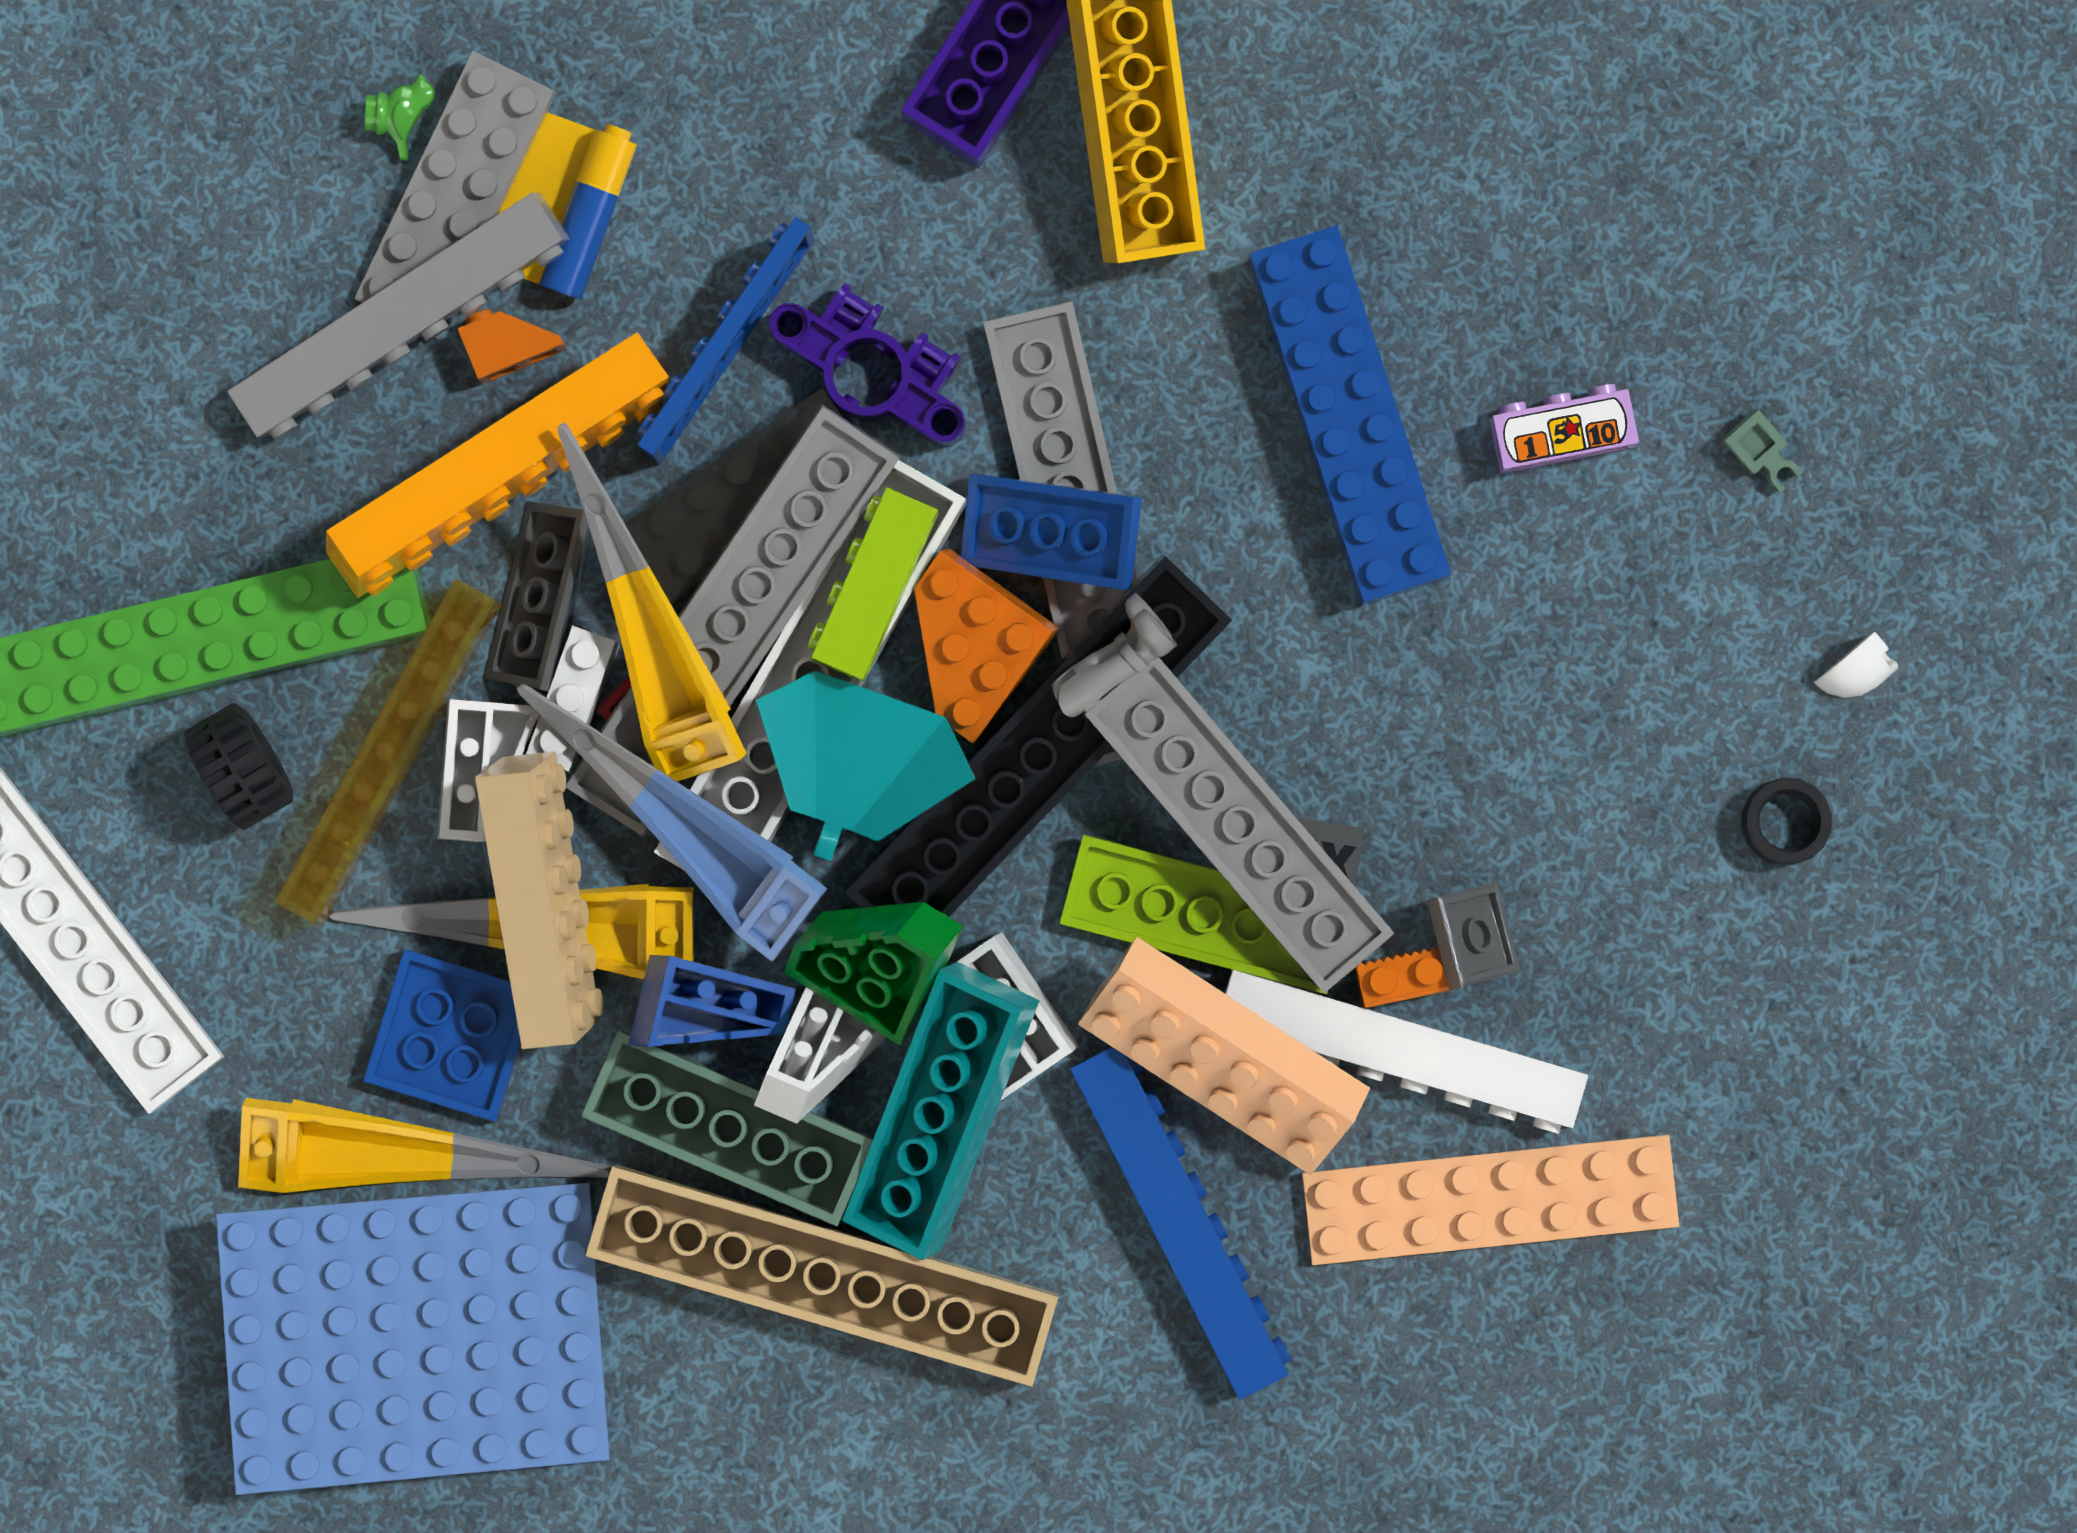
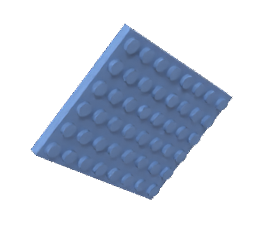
(412, 1337)

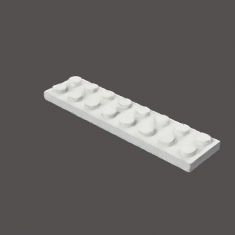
(94, 961)

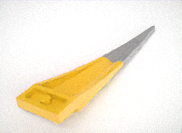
(674, 692)
(622, 925)
(329, 1147)

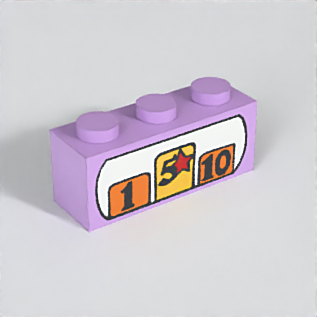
(1563, 429)

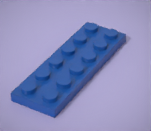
(715, 354)

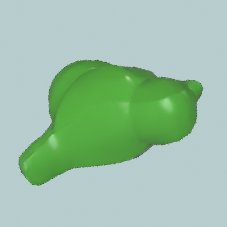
(398, 111)

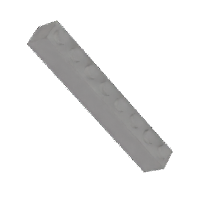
(400, 315)

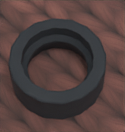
(1821, 821)

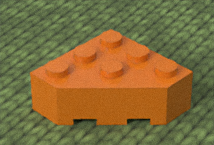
(975, 642)

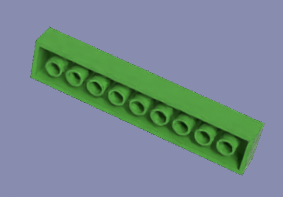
(198, 642)

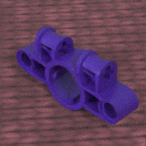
(825, 345)

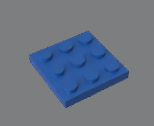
(447, 1036)

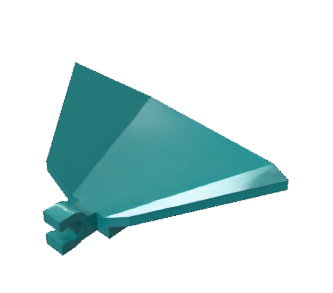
(858, 756)

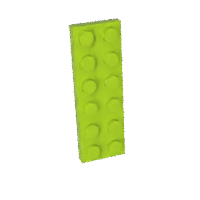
(1173, 909)

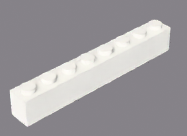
(1417, 1054)

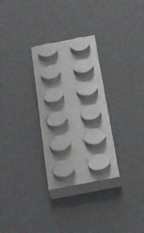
(463, 168)

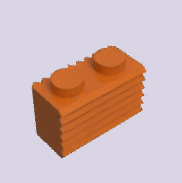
(1401, 977)

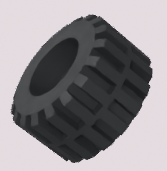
(238, 766)

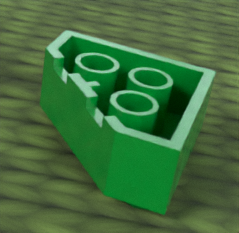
(876, 962)

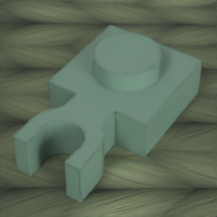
(1758, 446)

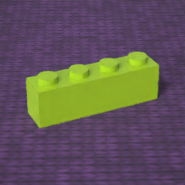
(874, 584)

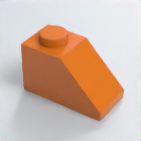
(505, 344)

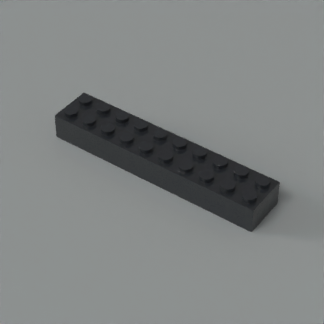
(1025, 764)

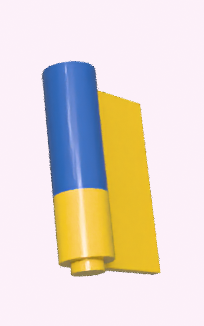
(581, 181)

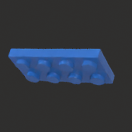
(1051, 531)

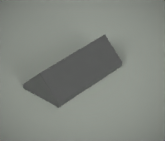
(540, 596)

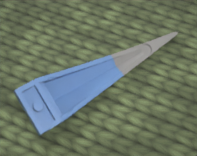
(735, 868)

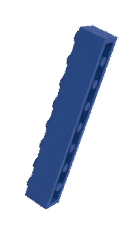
(1180, 1222)

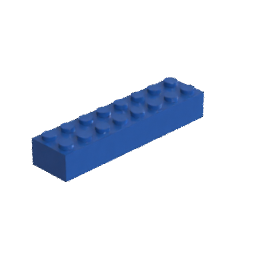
(1349, 415)

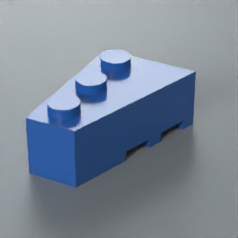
(704, 1003)

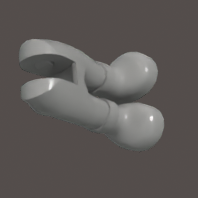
(1129, 654)

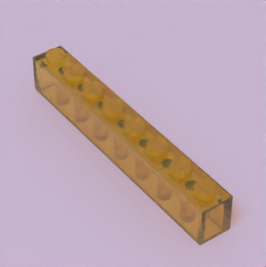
(388, 753)

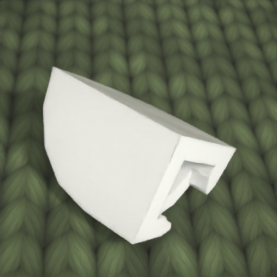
(1859, 669)

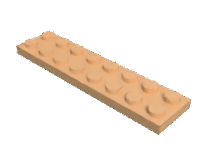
(1490, 1199)

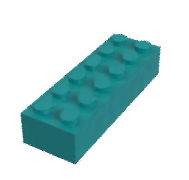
(940, 1110)

